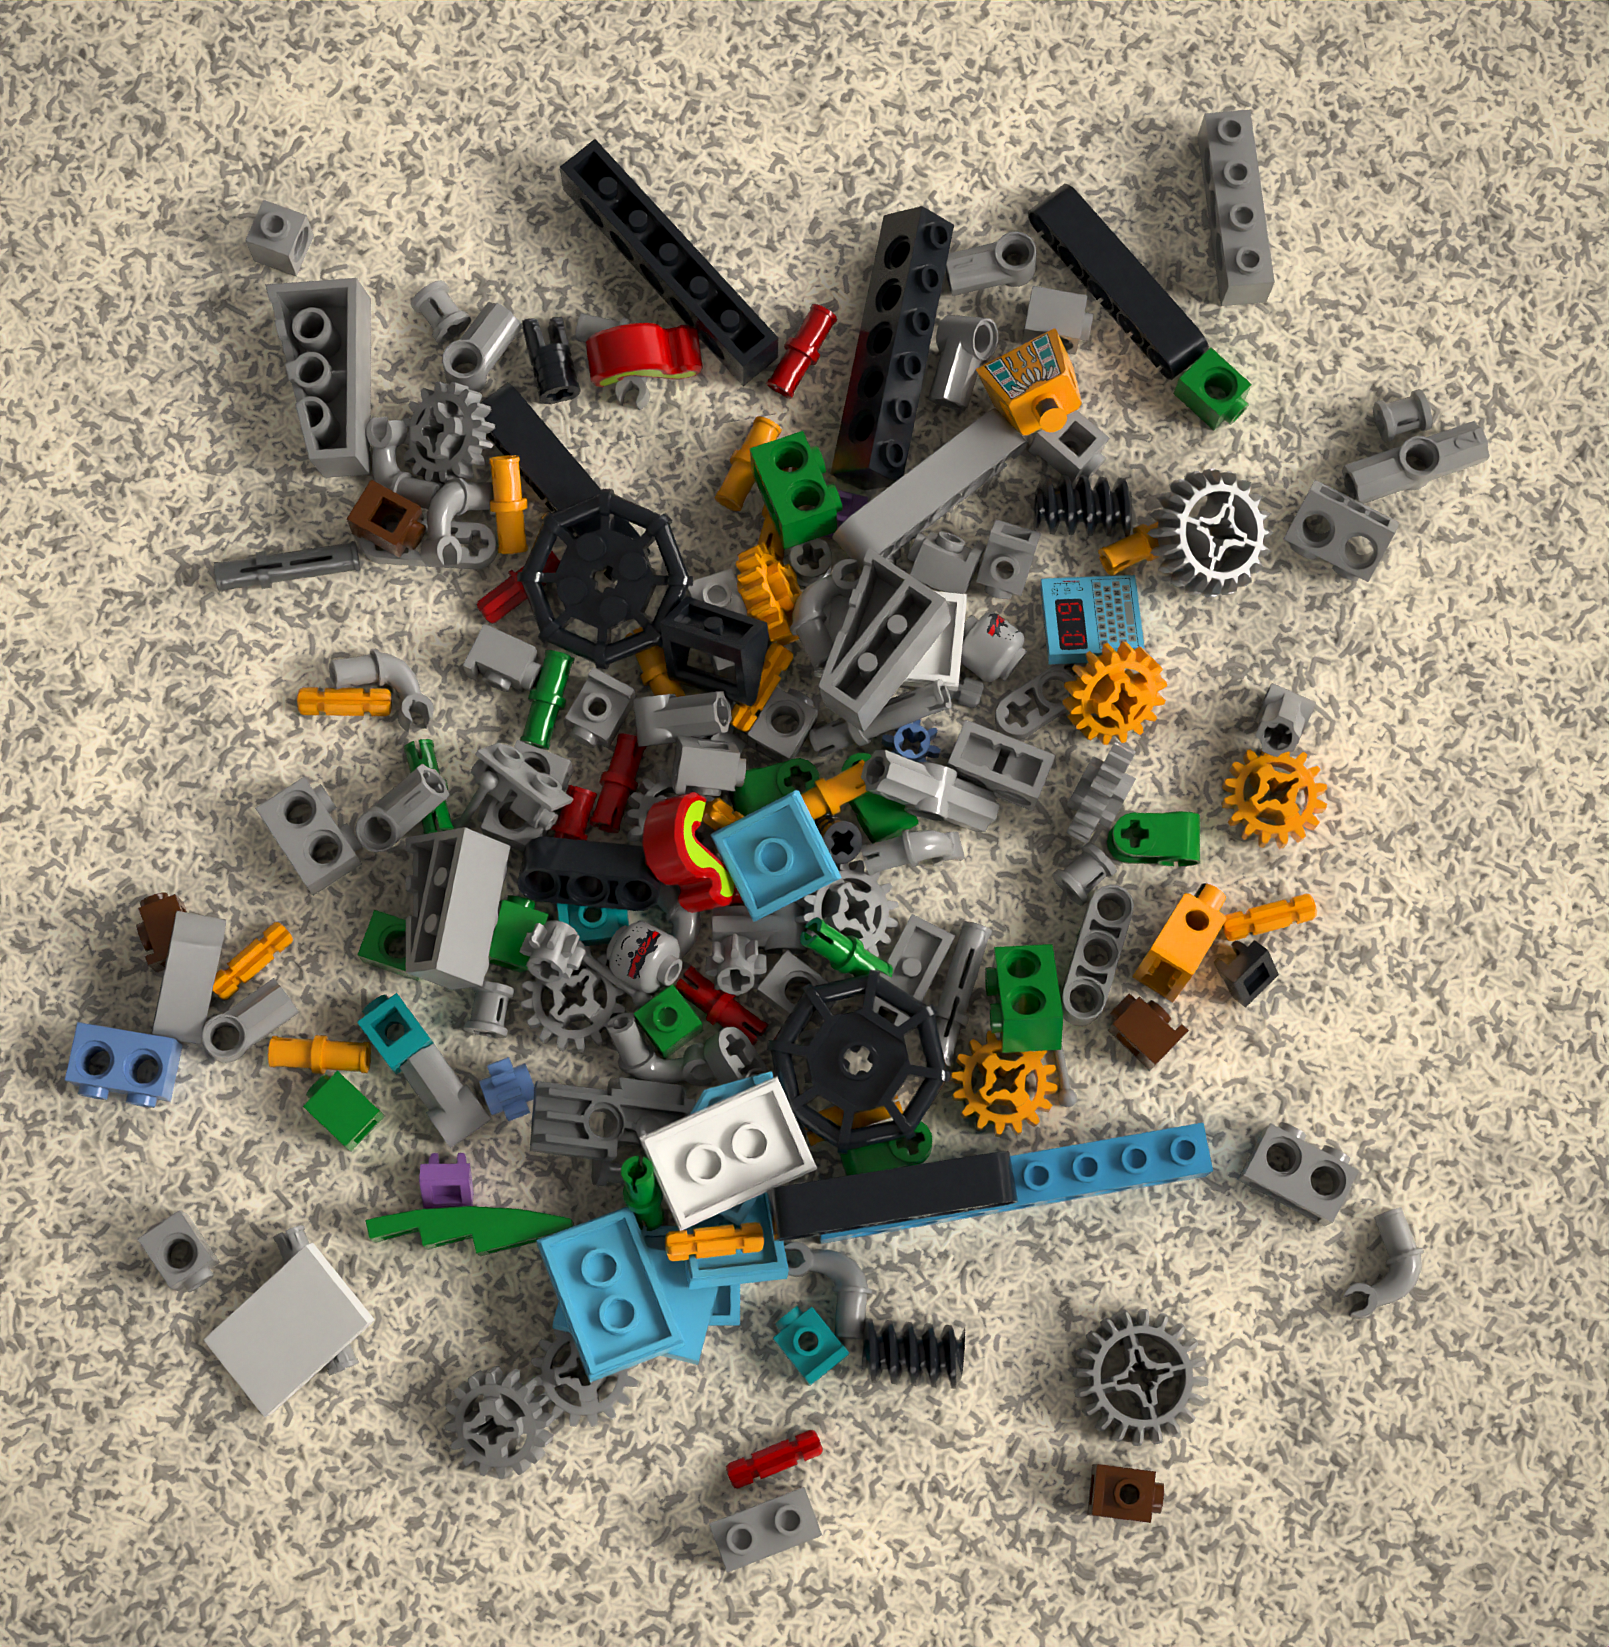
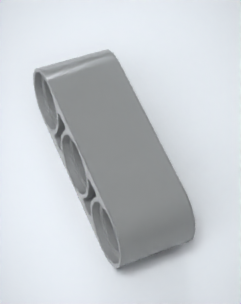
(1109, 936)
(188, 977)

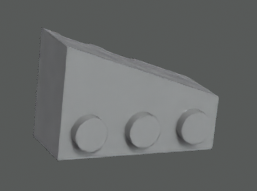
(881, 641)
(454, 905)

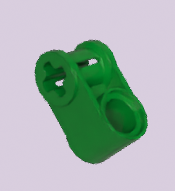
(770, 784)
(878, 816)
(1163, 836)
(887, 1155)

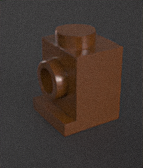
(377, 508)
(156, 929)
(1144, 1029)
(1105, 1493)

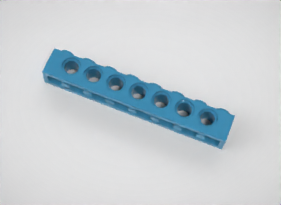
(1086, 1172)

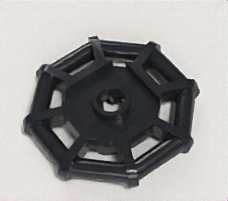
(578, 585)
(887, 1055)

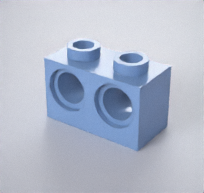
(126, 1054)

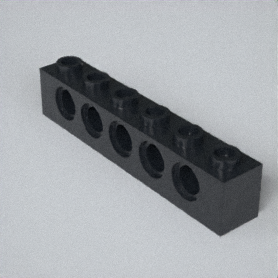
(669, 262)
(892, 349)

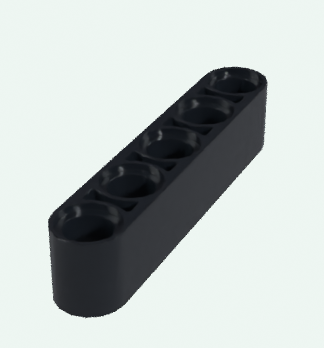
(1119, 280)
(545, 460)
(892, 1196)

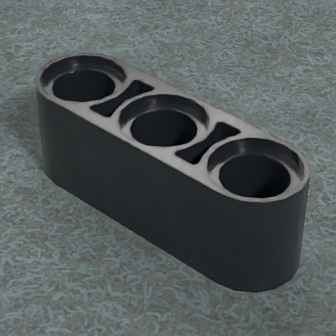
(587, 874)

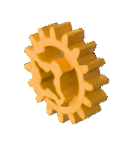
(768, 591)
(1114, 693)
(1285, 812)
(1018, 1101)

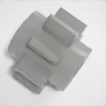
(552, 951)
(735, 964)

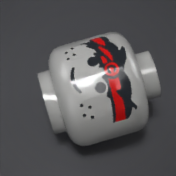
(991, 647)
(644, 957)

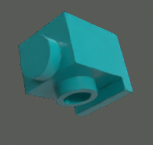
(593, 933)
(382, 1014)
(813, 1363)

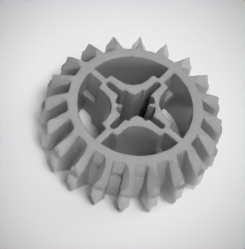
(1189, 547)
(1146, 1399)

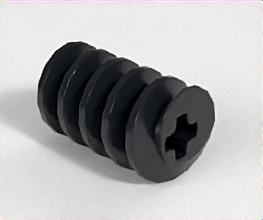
(1083, 504)
(913, 1353)

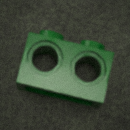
(787, 491)
(1026, 998)

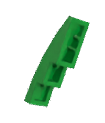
(490, 1227)

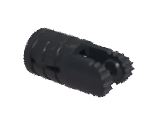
(551, 362)
(846, 838)

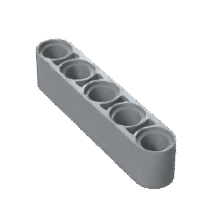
(931, 488)

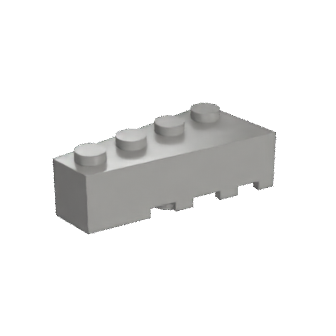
(329, 368)

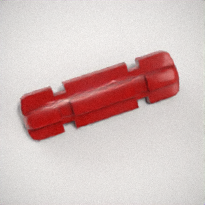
(774, 1459)

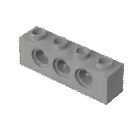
(1235, 208)

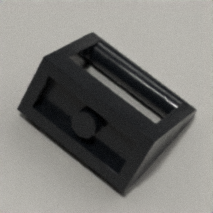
(720, 634)

